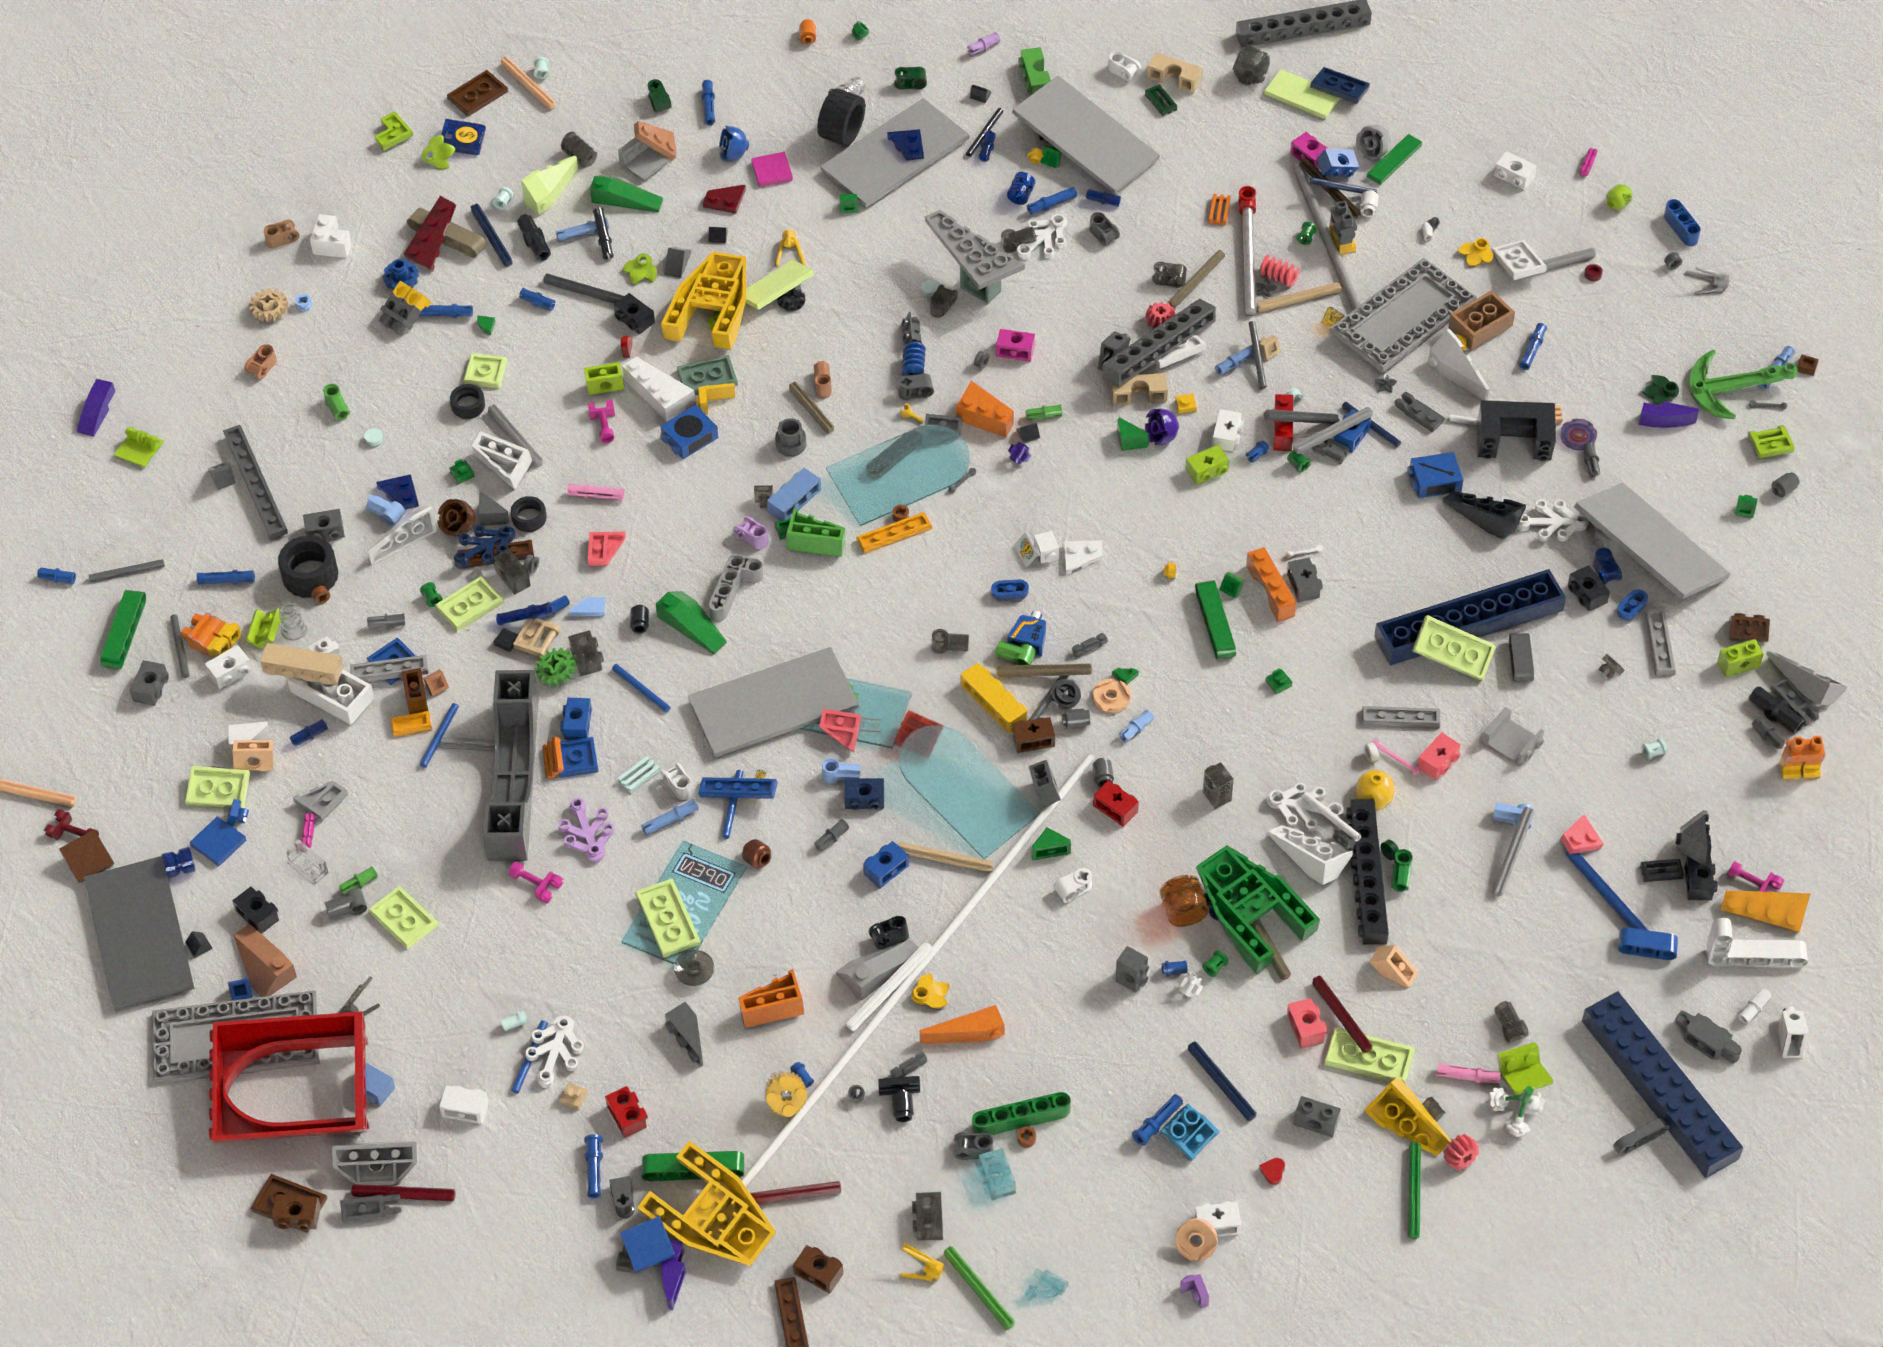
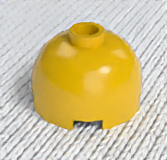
(1376, 786)

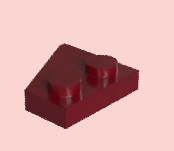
(725, 199)

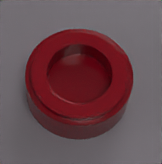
(1593, 272)

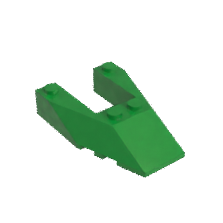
(1246, 892)

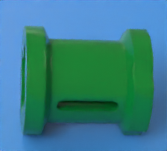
(1308, 233)
(1299, 461)
(429, 592)
(1215, 963)

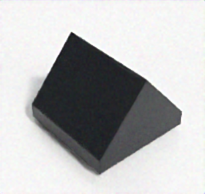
(979, 93)
(718, 234)
(1028, 432)
(198, 943)

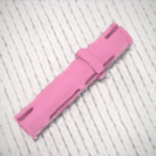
(595, 492)
(1468, 1074)

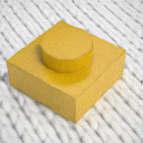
(1186, 403)

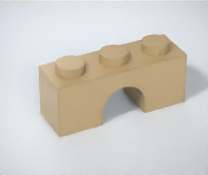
(1164, 66)
(1151, 384)

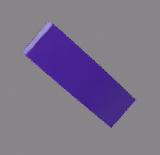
(96, 407)
(1667, 415)
(673, 1274)

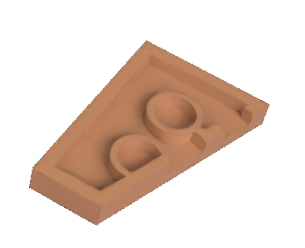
(656, 138)

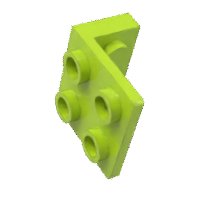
(1522, 1068)

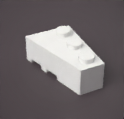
(502, 458)

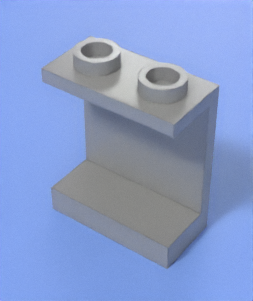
(1511, 739)

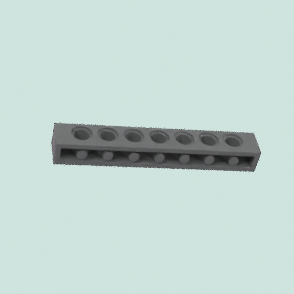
(1303, 23)
(1159, 342)

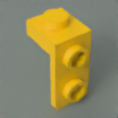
(713, 393)

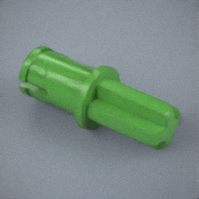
(1044, 412)
(358, 880)

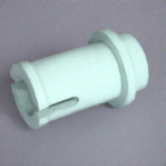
(514, 1021)

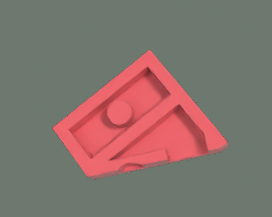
(603, 547)
(841, 727)
(1581, 837)

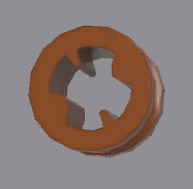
(900, 508)
(320, 594)
(1021, 1139)

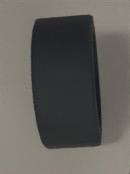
(467, 411)
(528, 502)

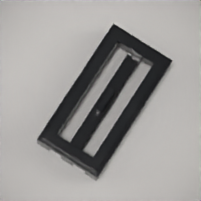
(1663, 872)
(889, 1086)

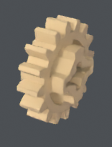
(268, 305)

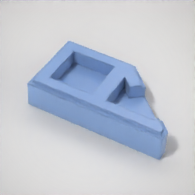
(589, 607)

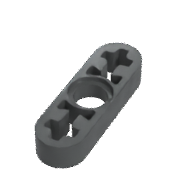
(1641, 1136)

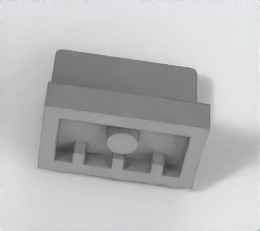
(640, 159)

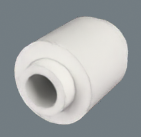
(1369, 203)

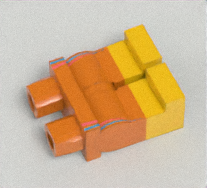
(211, 634)
(1802, 757)

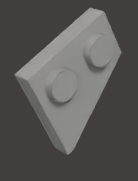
(322, 799)

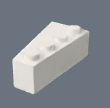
(658, 389)

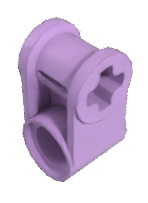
(752, 533)

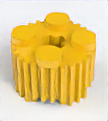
(785, 1105)

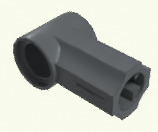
(352, 903)

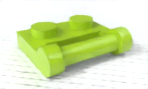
(1772, 445)

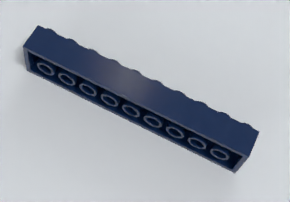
(1475, 613)
(1662, 1084)

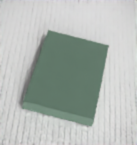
(707, 372)

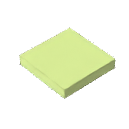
(485, 370)

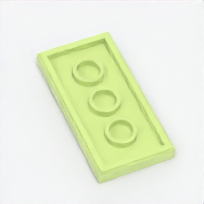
(1298, 93)
(777, 283)
(1454, 648)
(667, 918)
(1383, 1062)

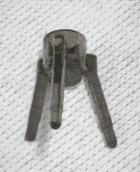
(350, 1007)

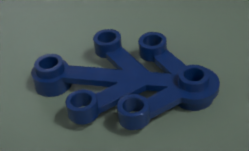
(504, 535)

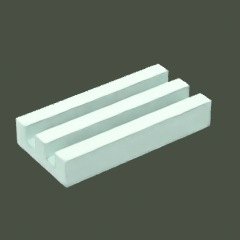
(636, 772)

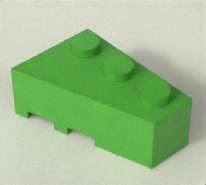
(814, 536)

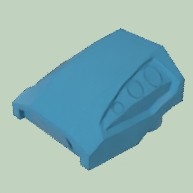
(1189, 1131)

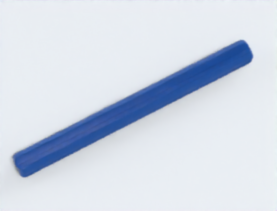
(1605, 891)

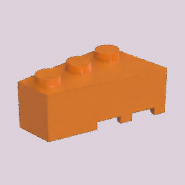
(984, 411)
(773, 1002)

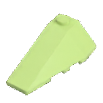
(545, 186)

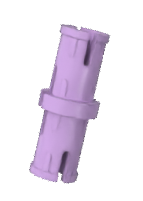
(983, 43)

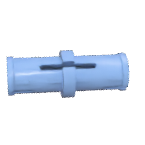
(1136, 726)

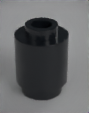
(639, 619)
(902, 1106)

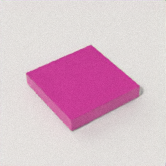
(771, 169)

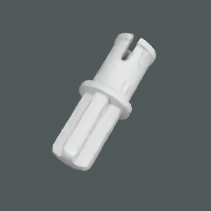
(1754, 1006)

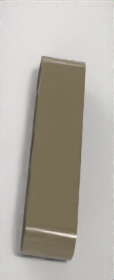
(456, 236)

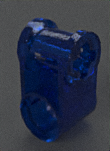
(1606, 566)

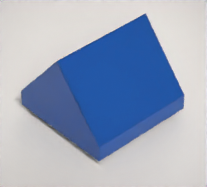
(240, 989)

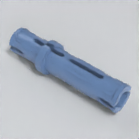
(589, 227)
(1234, 360)
(1781, 360)
(669, 817)

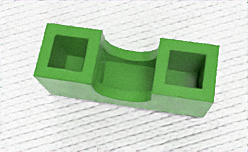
(1032, 63)

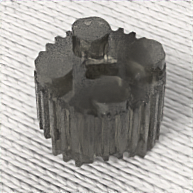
(1251, 65)

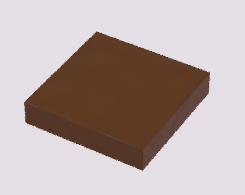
(86, 856)

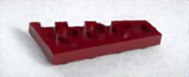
(428, 239)

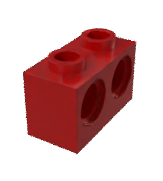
(623, 1112)

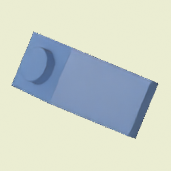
(378, 1085)

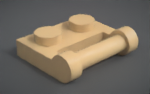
(531, 635)

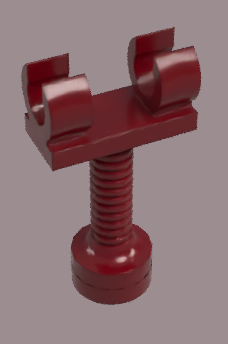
(64, 819)

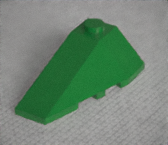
(620, 193)
(689, 619)

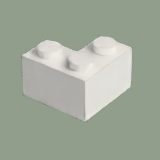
(328, 238)

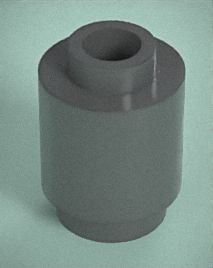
(1785, 484)
(1076, 718)
(1102, 771)

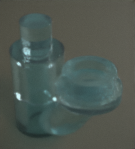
(1053, 1282)

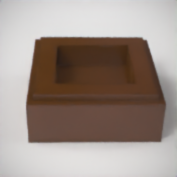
(1807, 365)

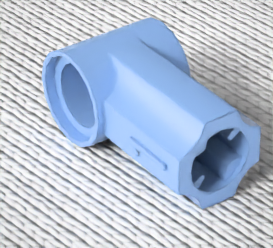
(387, 511)
(834, 771)
(1510, 813)

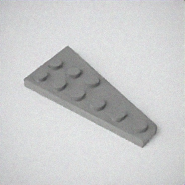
(974, 254)

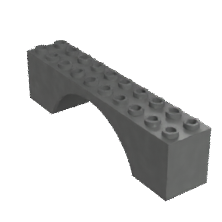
(515, 728)

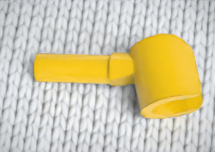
(907, 413)

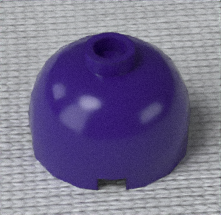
(1161, 426)

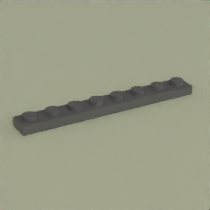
(255, 482)

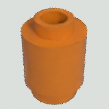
(807, 31)

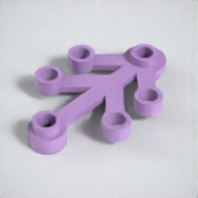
(587, 832)

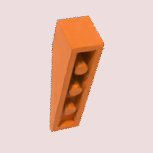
(972, 1027)

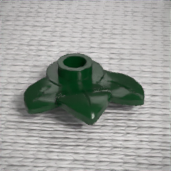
(1661, 389)

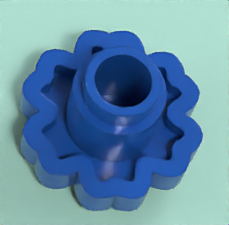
(400, 271)

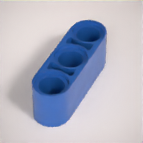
(1682, 222)
(1648, 943)

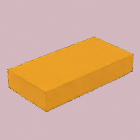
(411, 723)

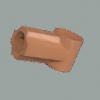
(822, 379)

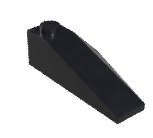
(1490, 515)
(1695, 838)

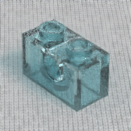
(1000, 1185)

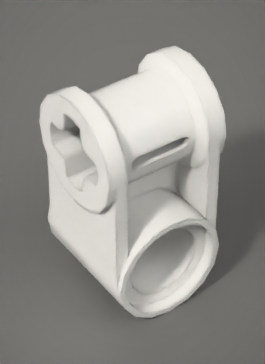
(1122, 65)
(678, 781)
(1073, 885)

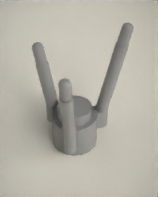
(1719, 280)

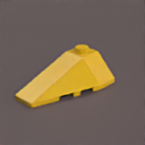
(1407, 1117)

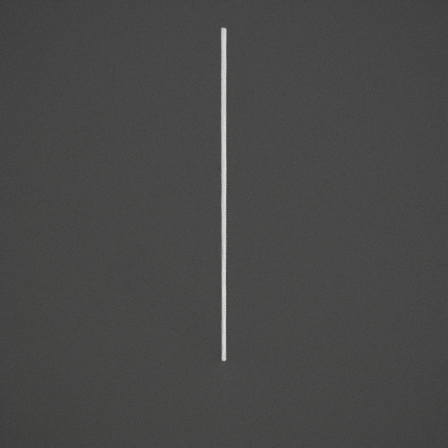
(910, 979)

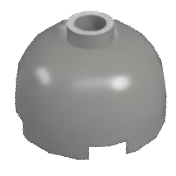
(1373, 141)

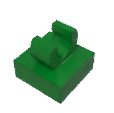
(1051, 156)
(848, 203)
(461, 471)
(1746, 506)
(1231, 585)
(1278, 681)

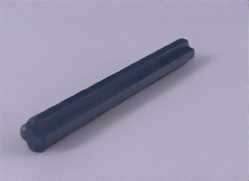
(491, 234)
(1222, 1081)

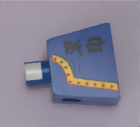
(1029, 631)

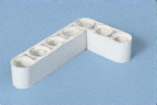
(1751, 953)

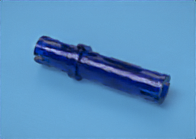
(530, 612)

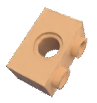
(261, 749)

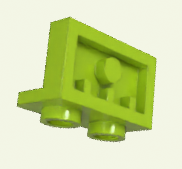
(263, 628)

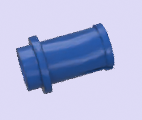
(1260, 448)
(1174, 967)
(799, 1069)

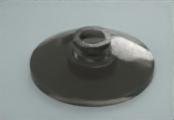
(691, 961)

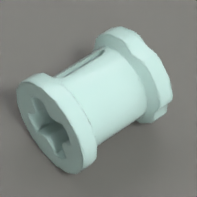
(541, 65)
(502, 198)
(1660, 746)

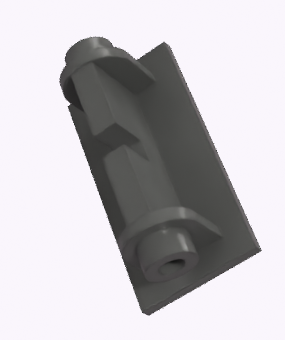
(911, 329)

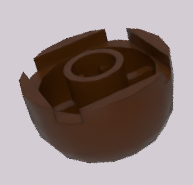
(455, 517)

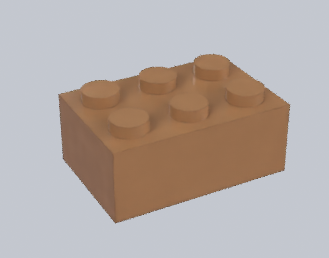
(1482, 319)

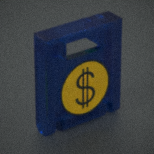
(465, 137)

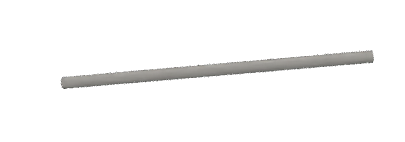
(1346, 282)

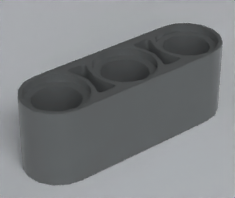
(1521, 657)

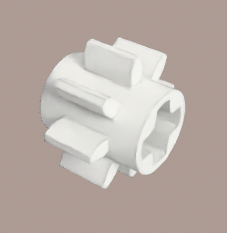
(1189, 984)

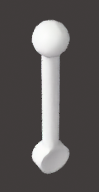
(1319, 549)

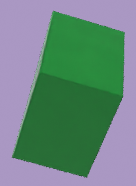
(1131, 436)
(1050, 845)

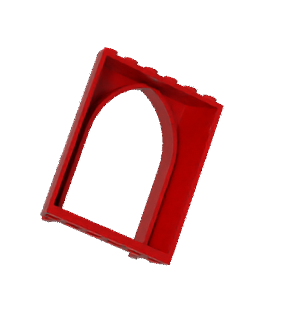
(245, 1041)

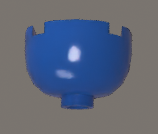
(733, 143)

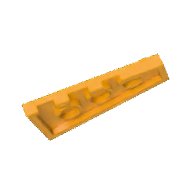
(1774, 908)

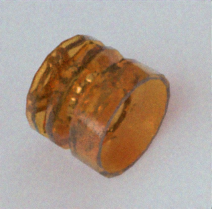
(1184, 900)

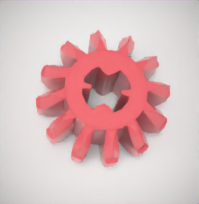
(1158, 314)
(1461, 1152)

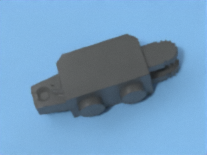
(1708, 1037)

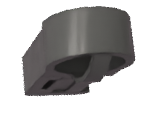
(1333, 449)

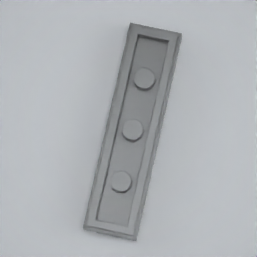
(1660, 642)
(388, 668)
(1400, 717)

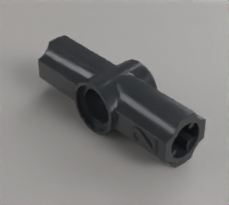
(534, 237)
(1776, 709)

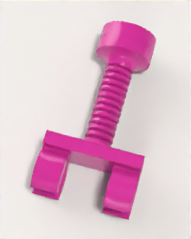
(606, 434)
(517, 870)
(1774, 880)

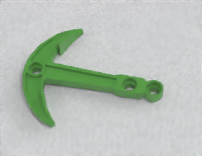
(1703, 388)

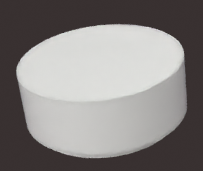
(1371, 752)

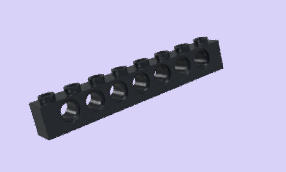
(1370, 932)

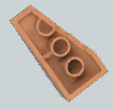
(263, 962)

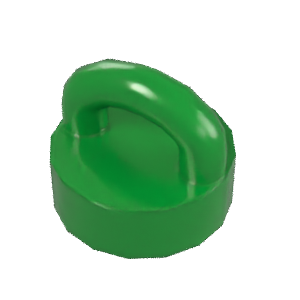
(861, 29)

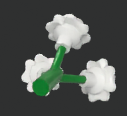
(1530, 1103)

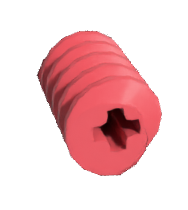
(1278, 271)

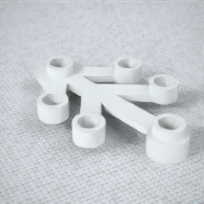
(1056, 223)
(1554, 521)
(1300, 805)
(555, 1047)

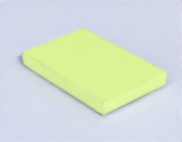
(469, 604)
(216, 786)
(403, 917)

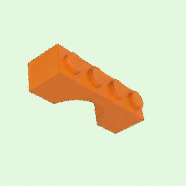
(1279, 597)

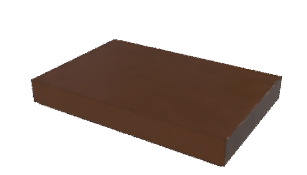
(477, 93)
(276, 1185)

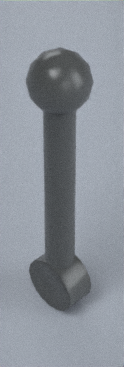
(1752, 404)
(972, 471)

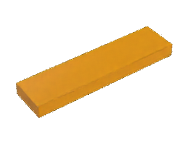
(894, 532)

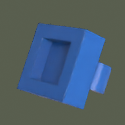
(236, 813)

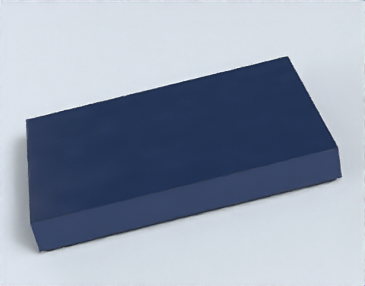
(1340, 85)

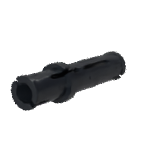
(604, 239)

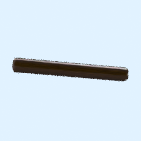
(1336, 194)

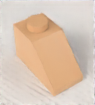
(1393, 965)

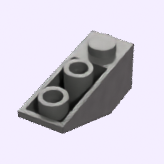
(684, 1025)

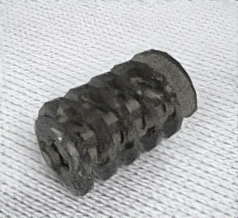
(575, 146)

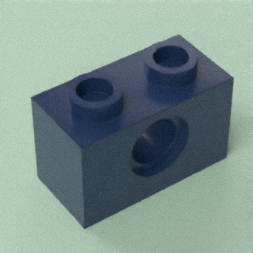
(871, 787)

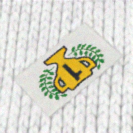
(1026, 550)

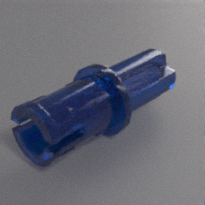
(987, 146)
(1105, 198)
(308, 732)

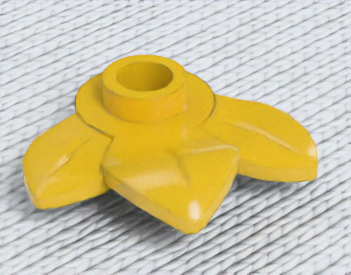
(1477, 252)
(933, 992)

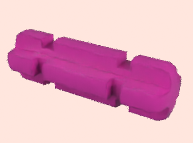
(1588, 161)
(308, 829)

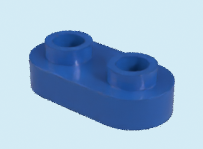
(1009, 589)
(1630, 604)

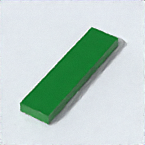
(1394, 159)

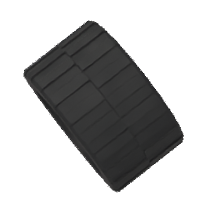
(841, 117)
(302, 550)

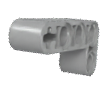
(737, 569)

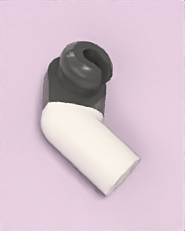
(1430, 226)

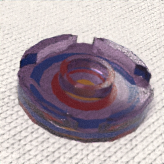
(1577, 433)

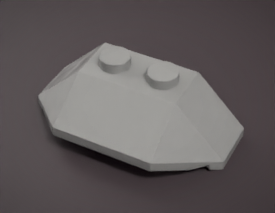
(375, 1161)

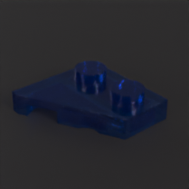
(908, 143)
(400, 490)

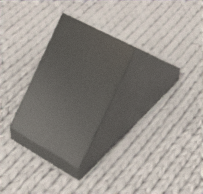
(676, 261)
(222, 475)
(491, 512)

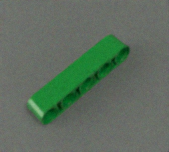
(1215, 619)
(123, 629)
(1027, 1107)
(667, 1167)

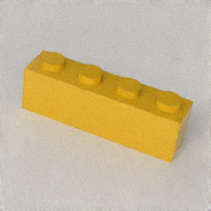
(993, 697)

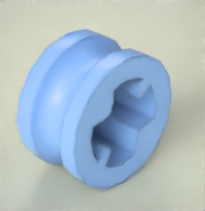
(303, 302)

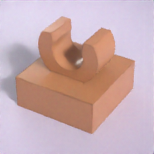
(436, 682)

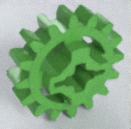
(555, 667)

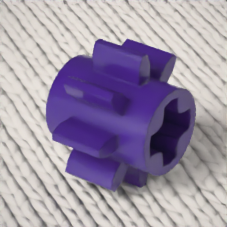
(1019, 452)

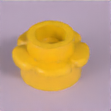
(1035, 155)
(1170, 570)

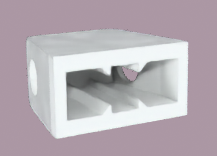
(1792, 1023)

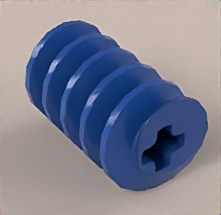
(913, 359)

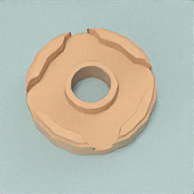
(1111, 705)
(1196, 1227)

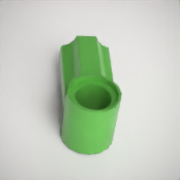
(335, 402)
(1018, 654)

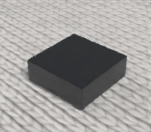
(505, 640)

